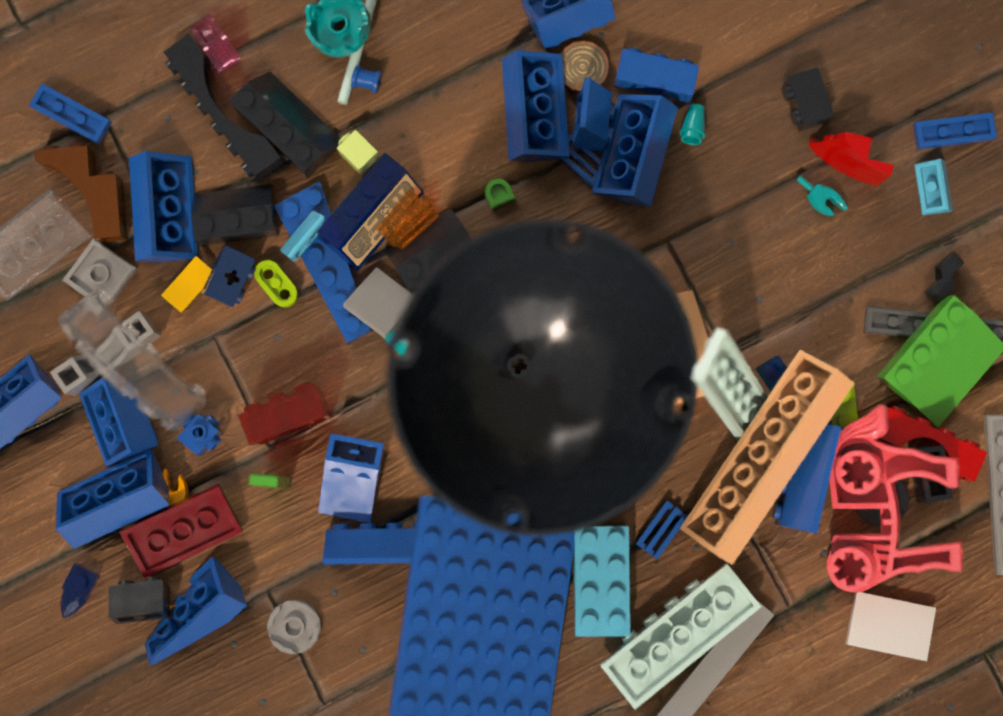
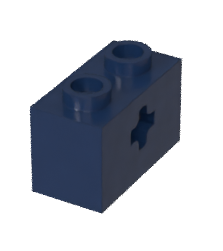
(226, 262)

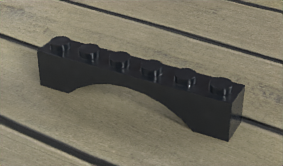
(193, 66)

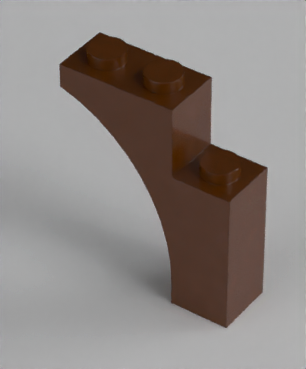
(102, 192)

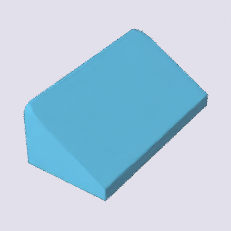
(933, 187)
(303, 236)

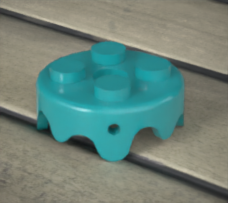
(321, 21)

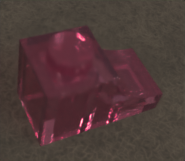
(214, 42)

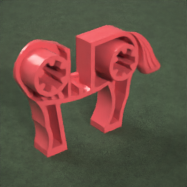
(865, 479)

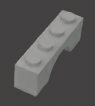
(77, 371)

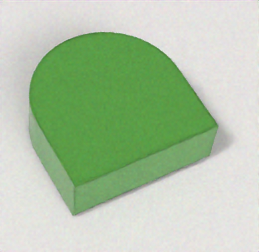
(498, 193)

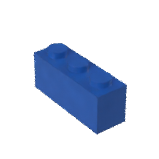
(656, 74)

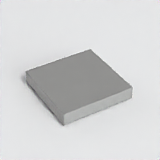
(99, 269)
(378, 302)

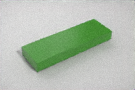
(269, 480)

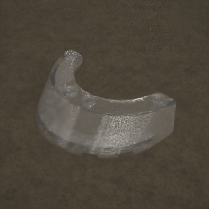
(129, 363)

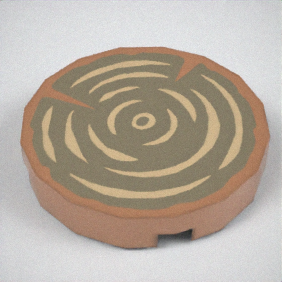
(583, 61)

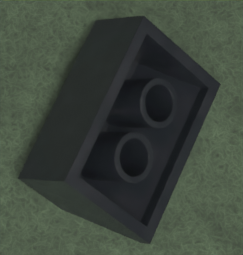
(234, 215)
(427, 248)

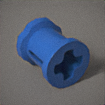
(366, 79)

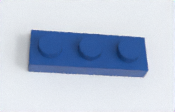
(70, 113)
(954, 131)

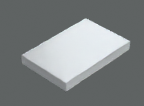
(890, 626)

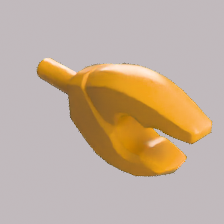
(182, 492)

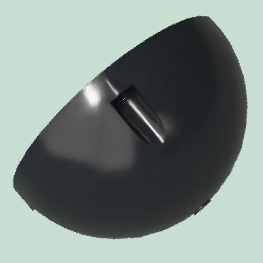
(581, 417)

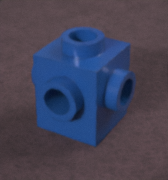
(192, 437)

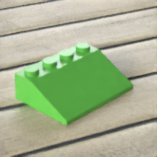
(942, 360)

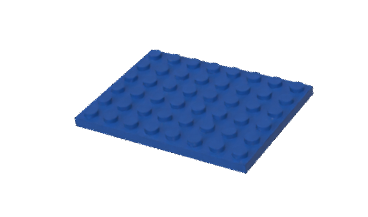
(480, 618)

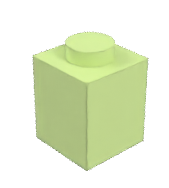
(357, 152)

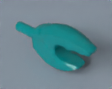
(819, 194)

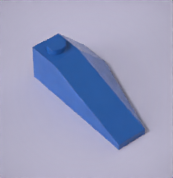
(205, 607)

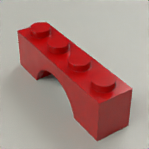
(904, 428)

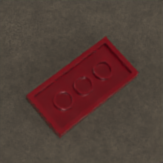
(181, 530)

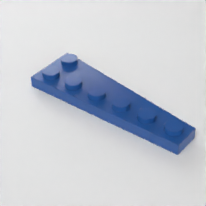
(325, 266)

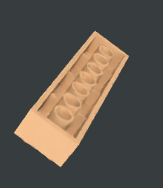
(766, 456)

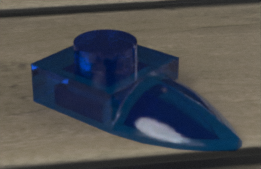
(77, 589)

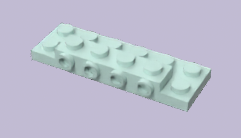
(729, 383)
(679, 634)

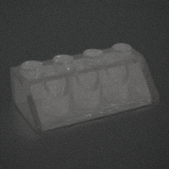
(36, 241)

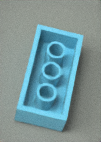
(601, 581)

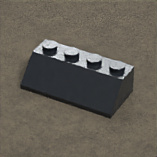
(286, 122)

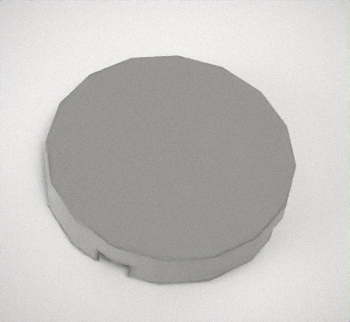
(294, 626)

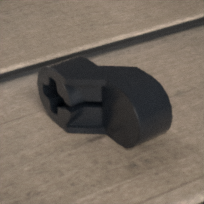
(944, 277)

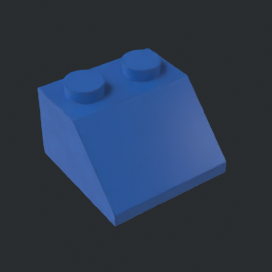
(593, 117)

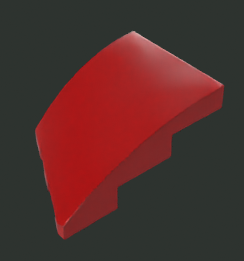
(850, 156)

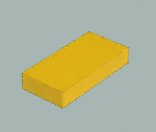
(187, 284)

